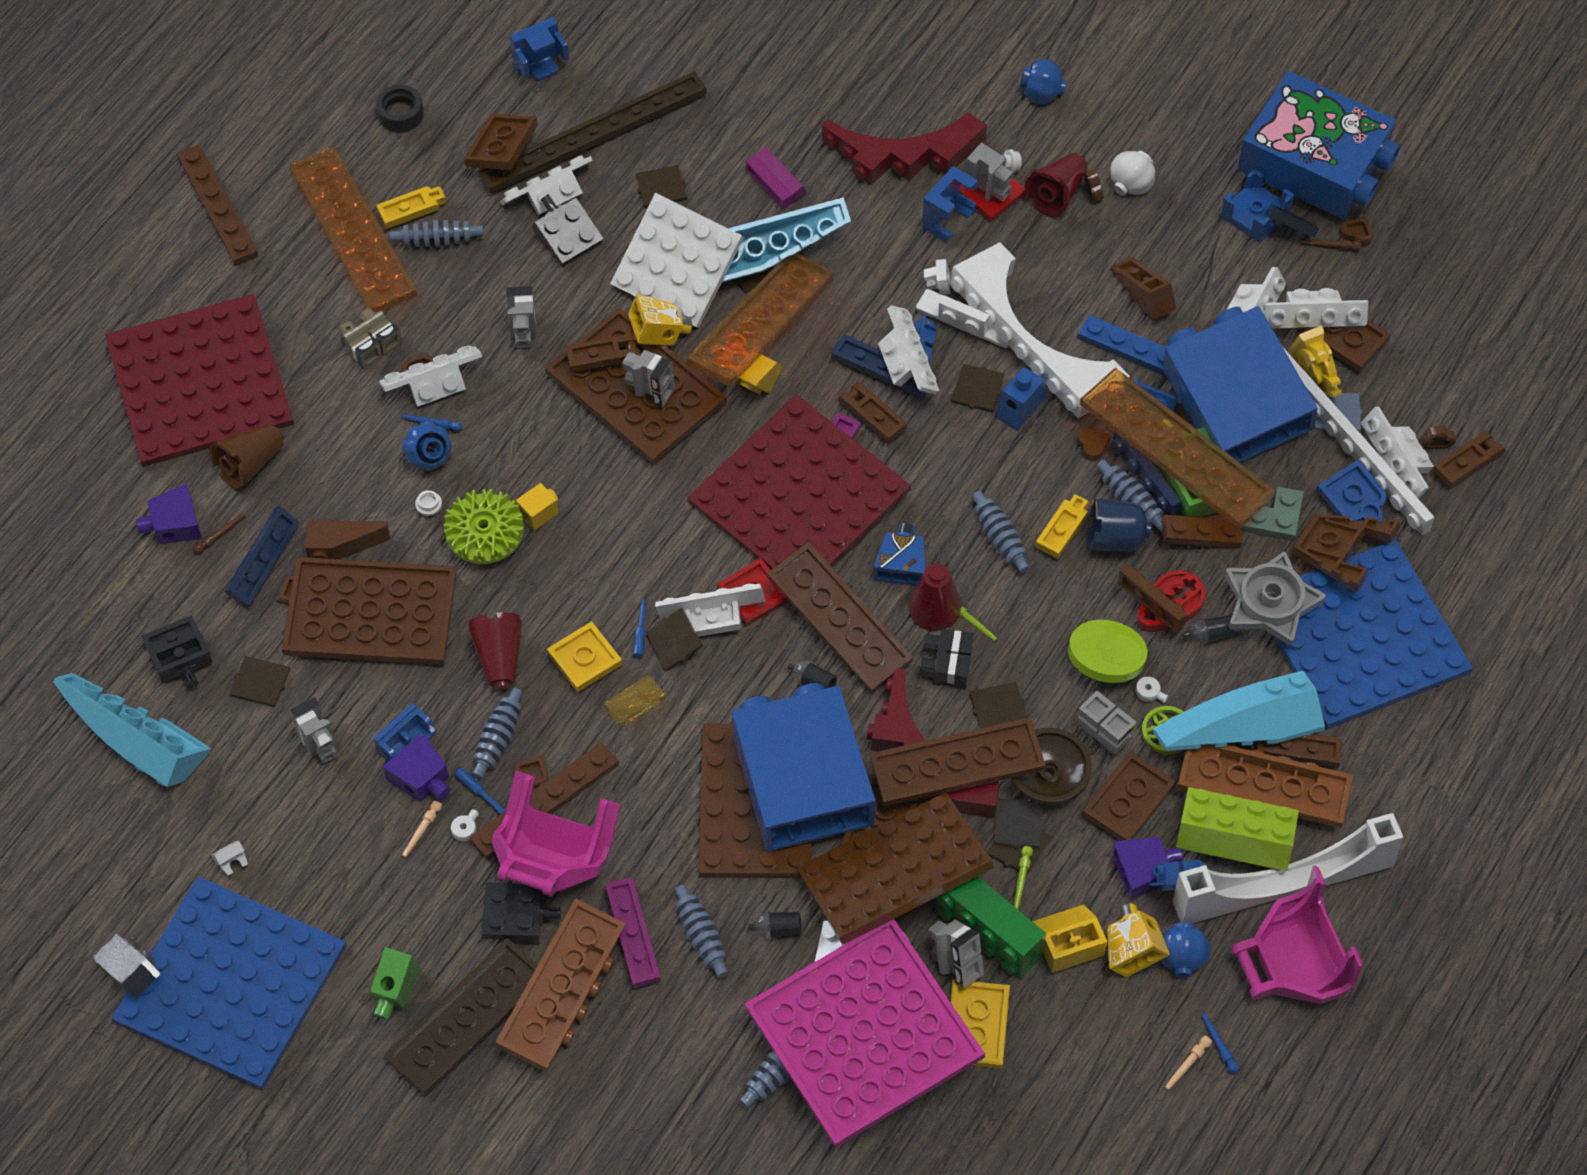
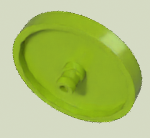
(1107, 651)

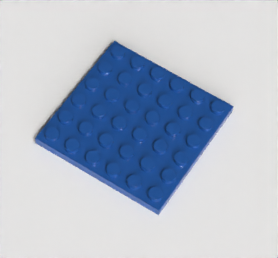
(1373, 642)
(231, 983)

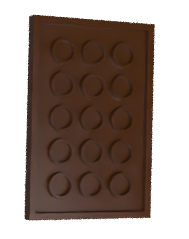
(636, 418)
(369, 611)
(728, 824)
(895, 868)

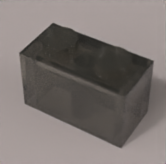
(126, 965)

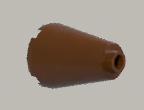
(245, 454)

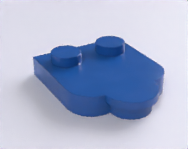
(1353, 493)

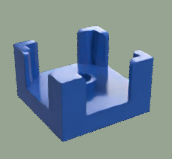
(946, 198)
(1250, 207)

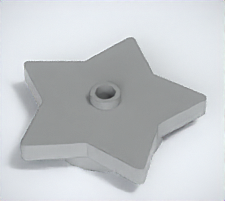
(1271, 598)

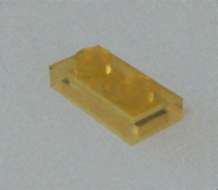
(634, 700)

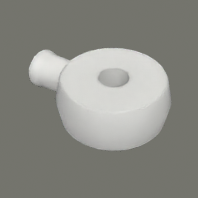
(1154, 690)
(466, 822)

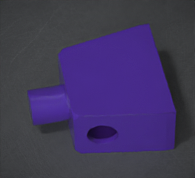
(171, 517)
(418, 770)
(1137, 860)

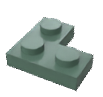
(1281, 519)

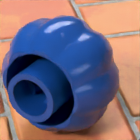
(1042, 82)
(427, 446)
(1187, 949)

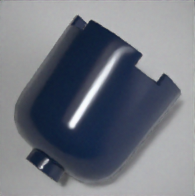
(1117, 526)

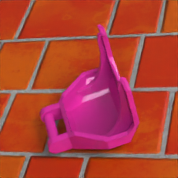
(548, 849)
(1300, 950)

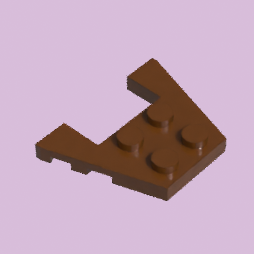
(1333, 538)

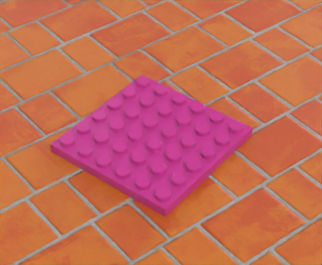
(864, 1031)

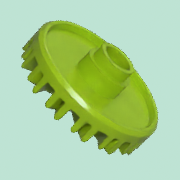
(484, 527)

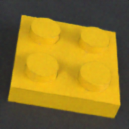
(584, 656)

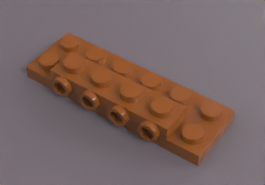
(1253, 775)
(561, 985)

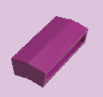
(774, 178)

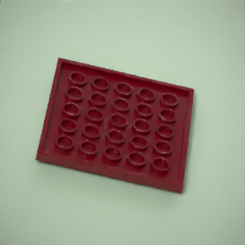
(198, 379)
(797, 486)

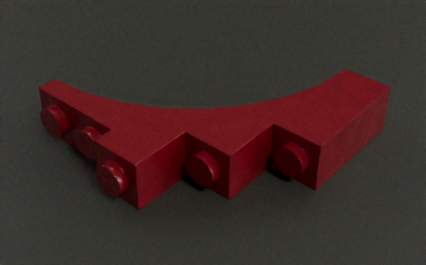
(908, 155)
(897, 729)

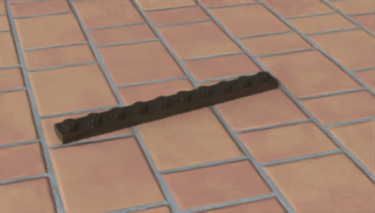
(596, 131)

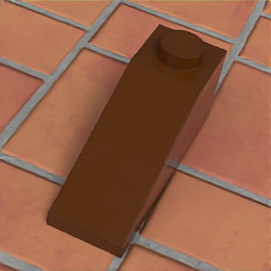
(1146, 287)
(343, 538)

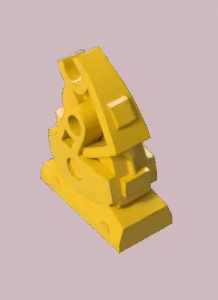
(1316, 360)

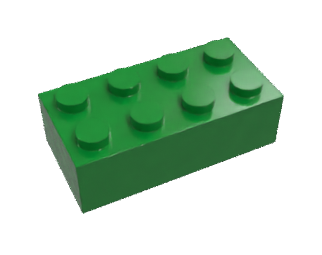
(1001, 926)

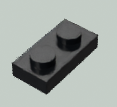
(1283, 217)

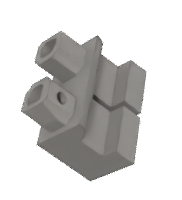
(990, 171)

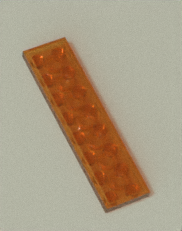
(353, 230)
(759, 319)
(1177, 448)

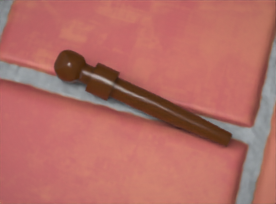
(1344, 244)
(209, 540)

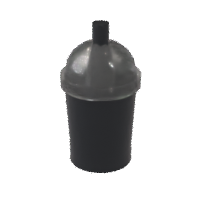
(1208, 630)
(807, 672)
(777, 924)

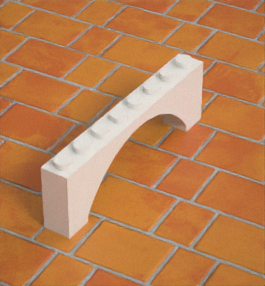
(983, 286)
(1208, 894)

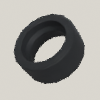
(402, 122)

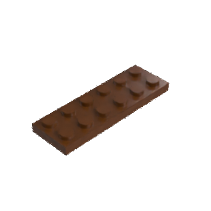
(839, 617)
(957, 761)

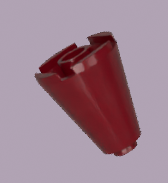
(1056, 183)
(935, 599)
(497, 647)

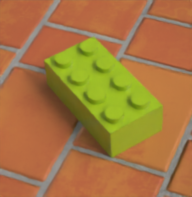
(1237, 829)

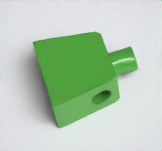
(393, 982)

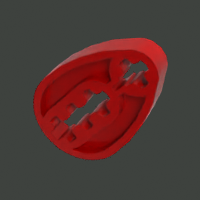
(1172, 583)

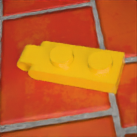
(411, 206)
(1063, 526)

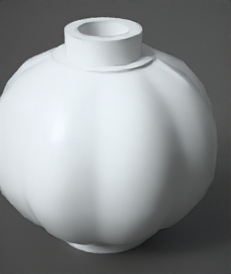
(1132, 173)

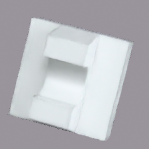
(938, 277)
(227, 854)

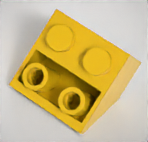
(761, 375)
(1072, 938)

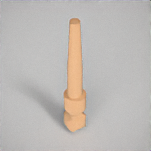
(427, 819)
(1196, 1053)

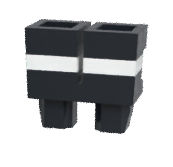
(952, 659)

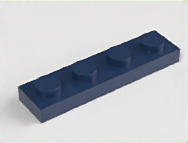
(869, 361)
(1149, 476)
(261, 556)

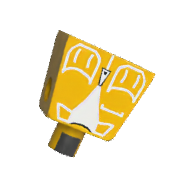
(657, 321)
(1134, 942)

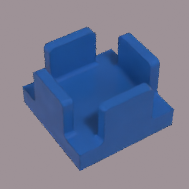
(535, 48)

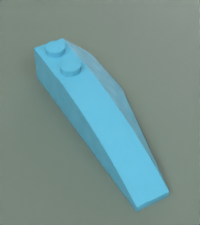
(783, 235)
(1261, 711)
(149, 744)

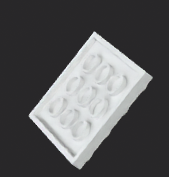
(677, 258)

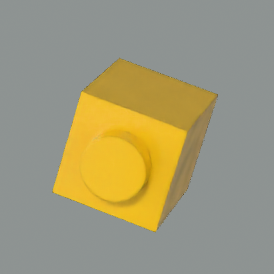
(538, 506)

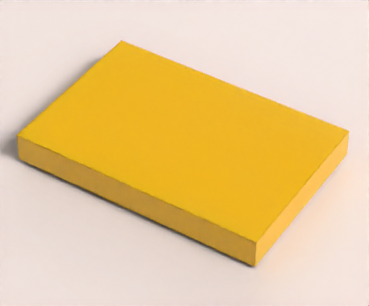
(984, 1012)

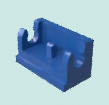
(403, 731)

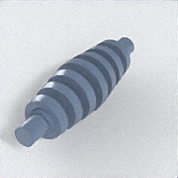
(436, 233)
(1128, 490)
(1000, 531)
(497, 733)
(701, 931)
(771, 1073)

